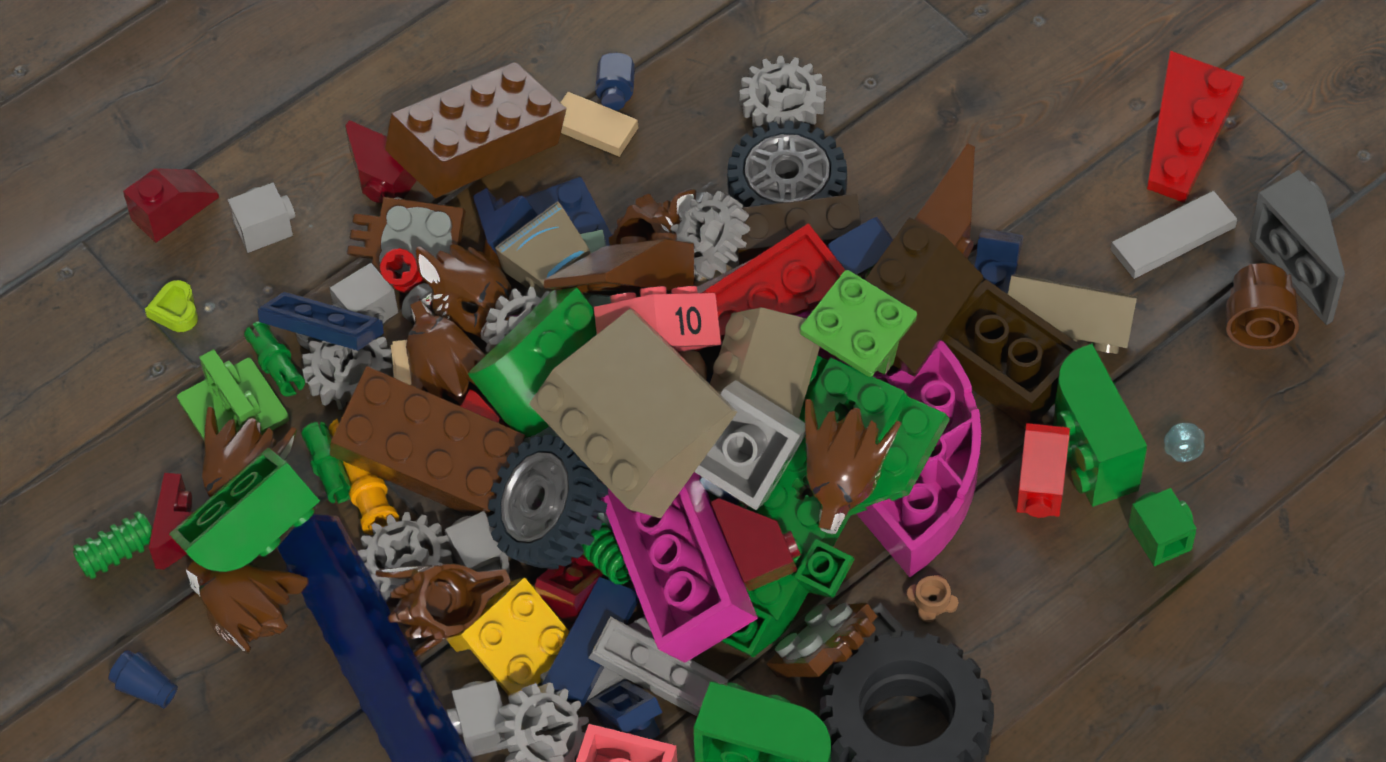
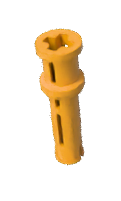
(368, 494)

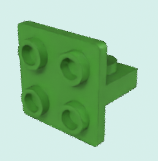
(859, 324)
(233, 393)

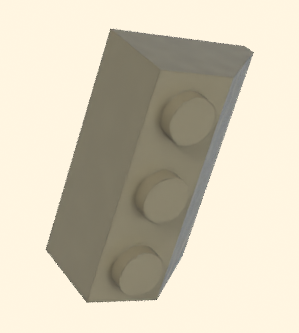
(767, 356)

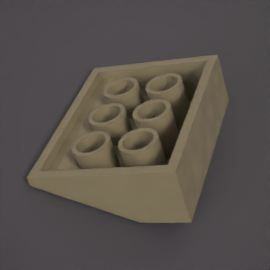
(634, 413)

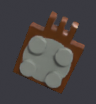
(407, 226)
(824, 639)

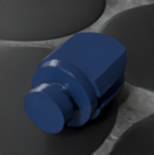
(615, 80)

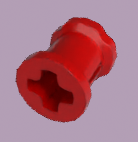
(394, 261)

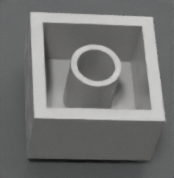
(753, 447)

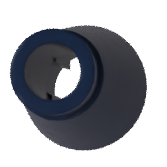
(142, 679)

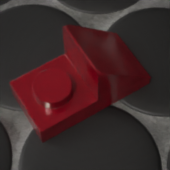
(172, 509)
(568, 587)

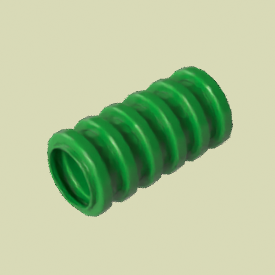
(113, 545)
(606, 555)

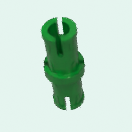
(274, 359)
(325, 466)

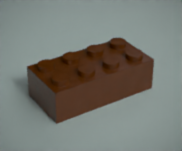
(475, 129)
(423, 443)

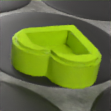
(174, 307)

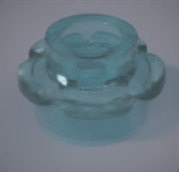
(1184, 442)

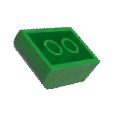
(529, 353)
(1103, 438)
(246, 515)
(757, 728)

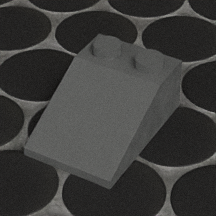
(1297, 235)

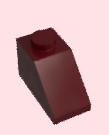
(376, 169)
(167, 200)
(756, 544)

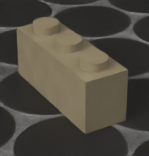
(1079, 310)

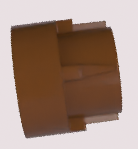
(1262, 308)

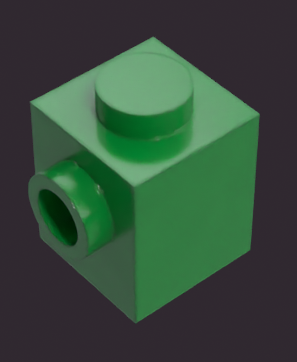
(1162, 525)

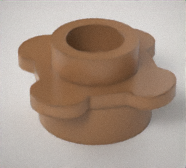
(932, 586)

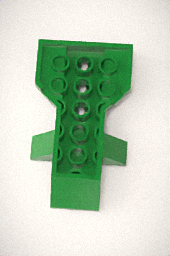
(820, 565)

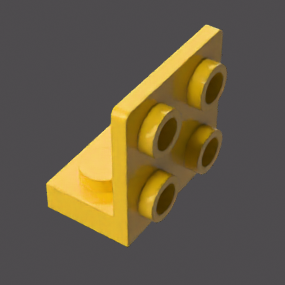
(514, 636)

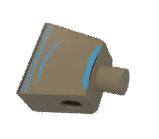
(542, 249)

